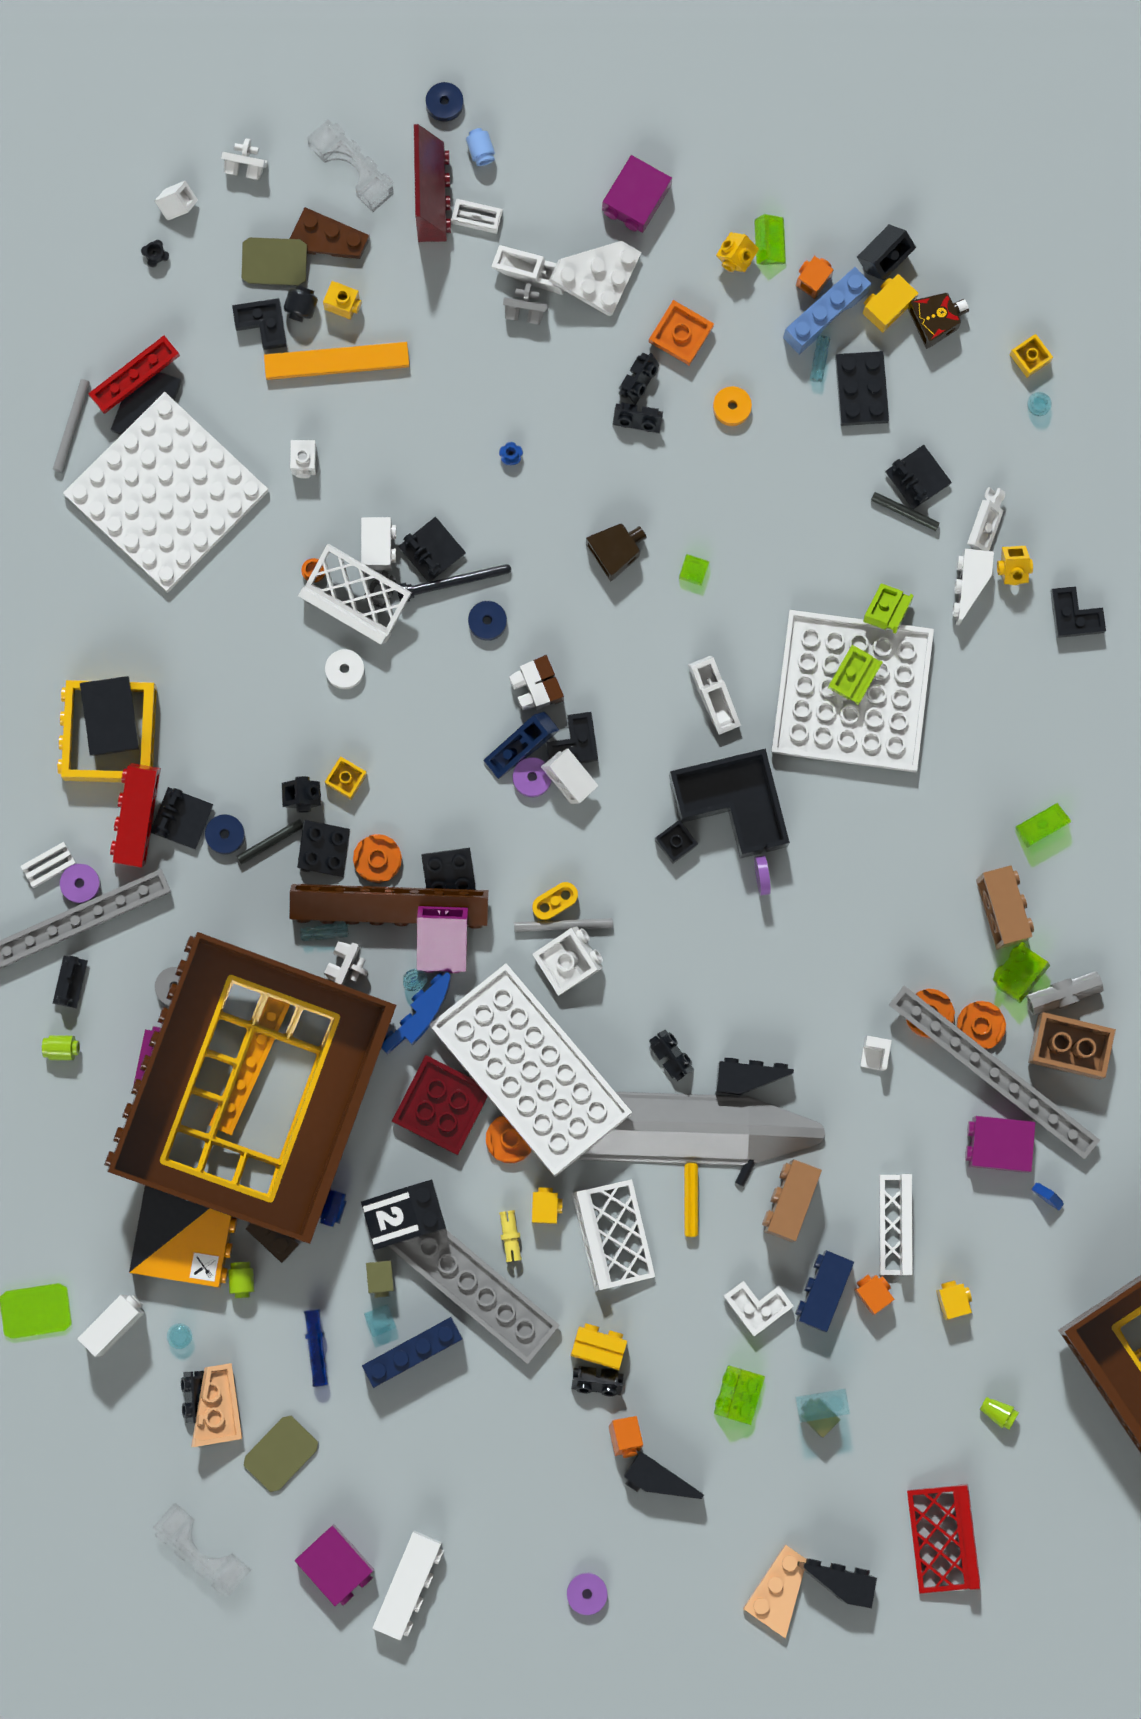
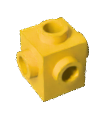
(737, 252)
(1015, 565)

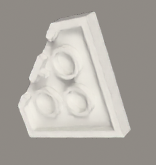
(597, 274)

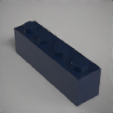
(412, 1352)

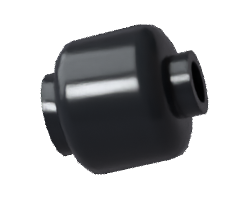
(300, 303)

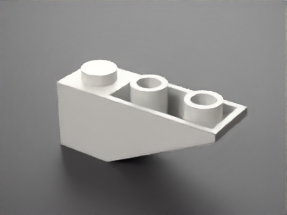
(975, 572)

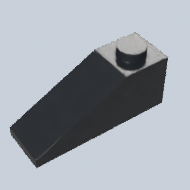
(655, 1478)

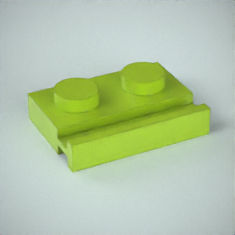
(888, 608)
(855, 674)

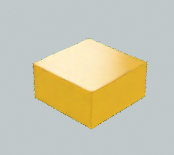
(1031, 355)
(345, 778)

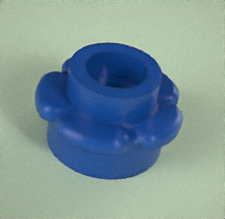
(513, 459)

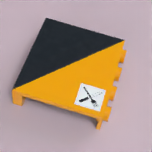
(181, 1240)

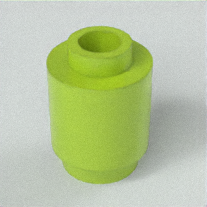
(60, 1047)
(241, 1279)

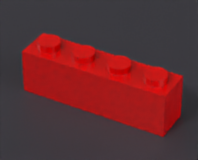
(136, 815)

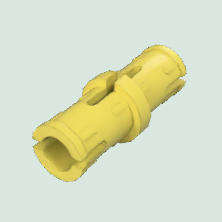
(510, 1236)

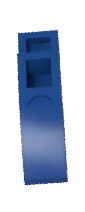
(426, 1006)

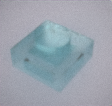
(380, 1320)

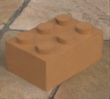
(1005, 907)
(1071, 1046)
(791, 1200)

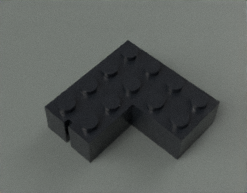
(736, 786)

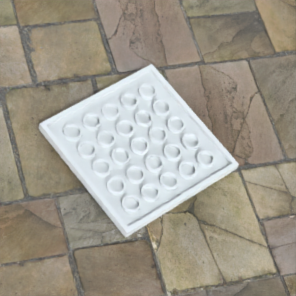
(166, 492)
(827, 726)

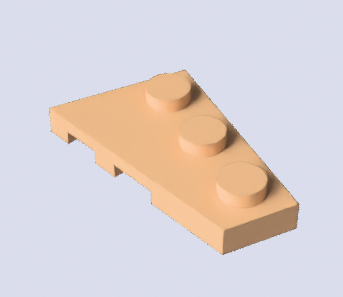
(217, 1408)
(777, 1592)

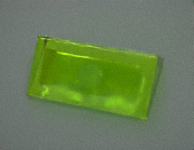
(770, 240)
(1043, 825)

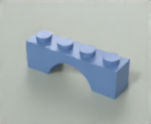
(818, 316)

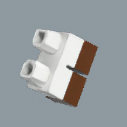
(540, 682)

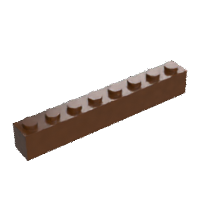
(381, 904)

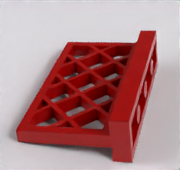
(966, 1538)

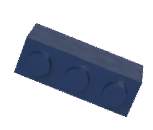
(824, 1290)

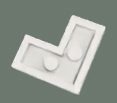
(754, 1313)

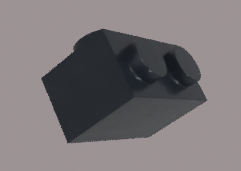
(886, 252)

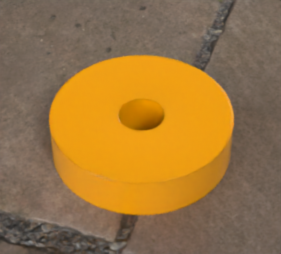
(729, 416)

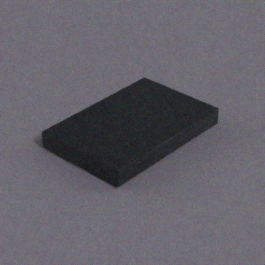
(141, 399)
(109, 716)

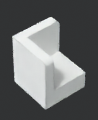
(176, 200)
(875, 1053)

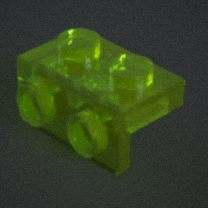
(1020, 972)
(739, 1395)

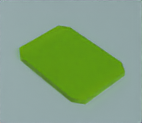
(35, 1310)

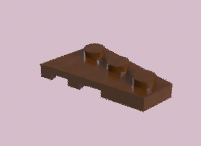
(329, 236)

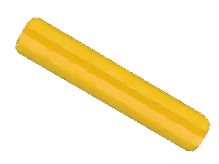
(691, 1199)

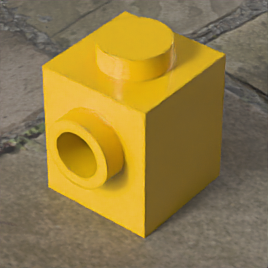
(342, 300)
(546, 1206)
(954, 1299)

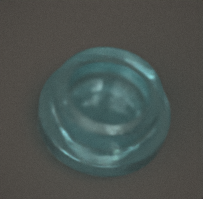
(1039, 404)
(414, 980)
(179, 1336)

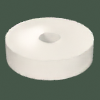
(344, 658)

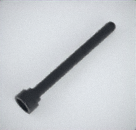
(455, 580)

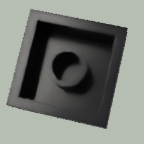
(676, 841)

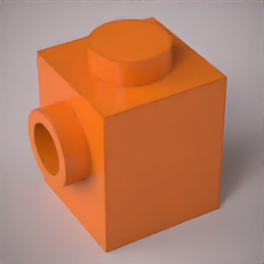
(814, 276)
(874, 1293)
(626, 1436)

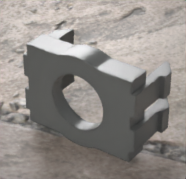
(380, 601)

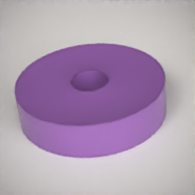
(527, 787)
(72, 875)
(762, 875)
(595, 1602)

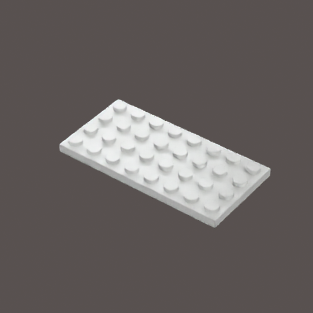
(530, 1069)

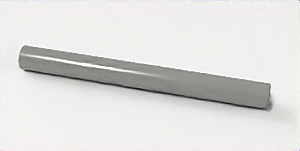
(71, 425)
(562, 925)

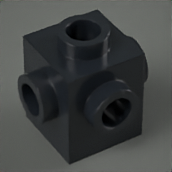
(301, 794)

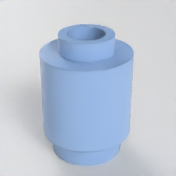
(480, 147)

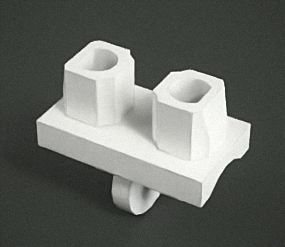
(233, 161)
(348, 953)

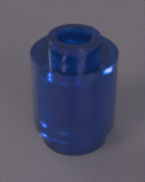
(333, 1208)

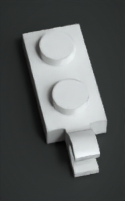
(987, 520)

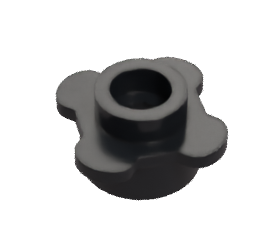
(156, 246)

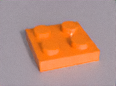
(681, 332)

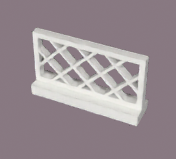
(346, 613)
(592, 1239)

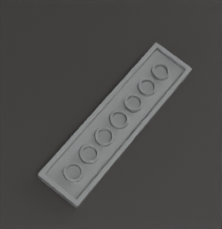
(479, 1291)

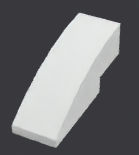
(526, 268)
(714, 694)

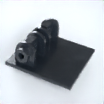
(918, 476)
(431, 549)
(181, 818)
(323, 848)
(449, 869)

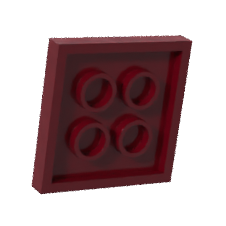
(441, 1105)

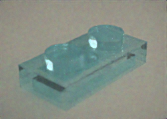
(822, 1405)

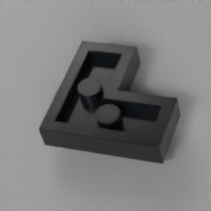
(262, 315)
(1072, 621)
(581, 741)

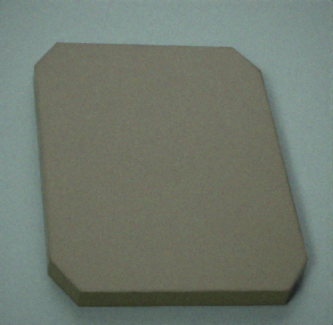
(274, 261)
(280, 1453)

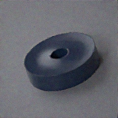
(448, 111)
(487, 631)
(215, 828)

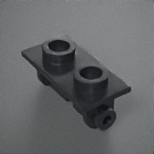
(645, 369)
(627, 416)
(70, 981)
(667, 1046)
(608, 1384)
(191, 1387)

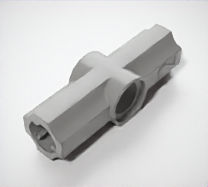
(1064, 993)

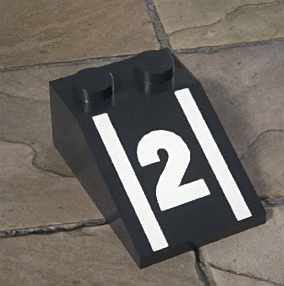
(403, 1214)

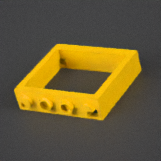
(65, 740)

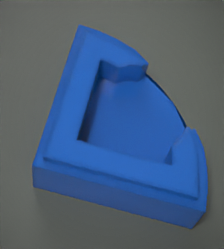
(1048, 1195)

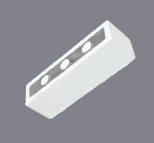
(407, 1585)

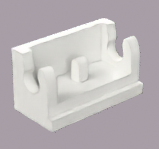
(569, 776)

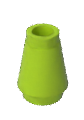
(999, 1412)

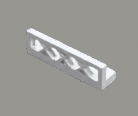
(905, 1224)

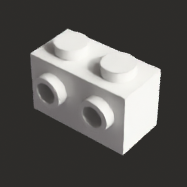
(377, 543)

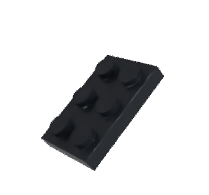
(861, 388)

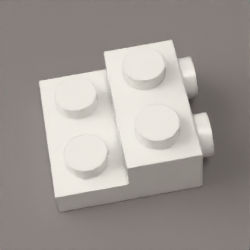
(568, 959)

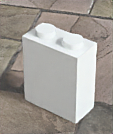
(111, 1324)

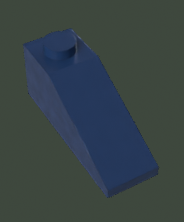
(521, 744)

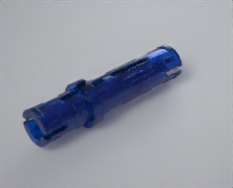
(316, 1347)

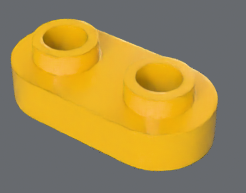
(554, 901)

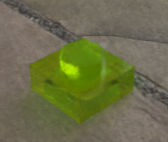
(694, 569)

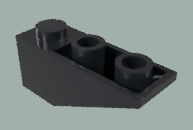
(741, 1078)
(848, 1586)

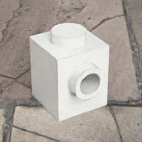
(303, 458)

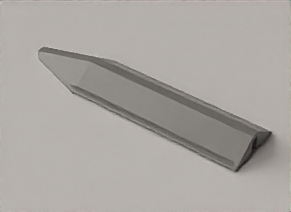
(704, 1130)

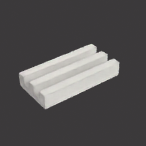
(474, 224)
(29, 874)

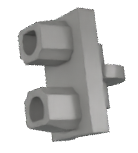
(535, 309)

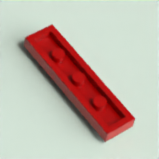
(134, 374)

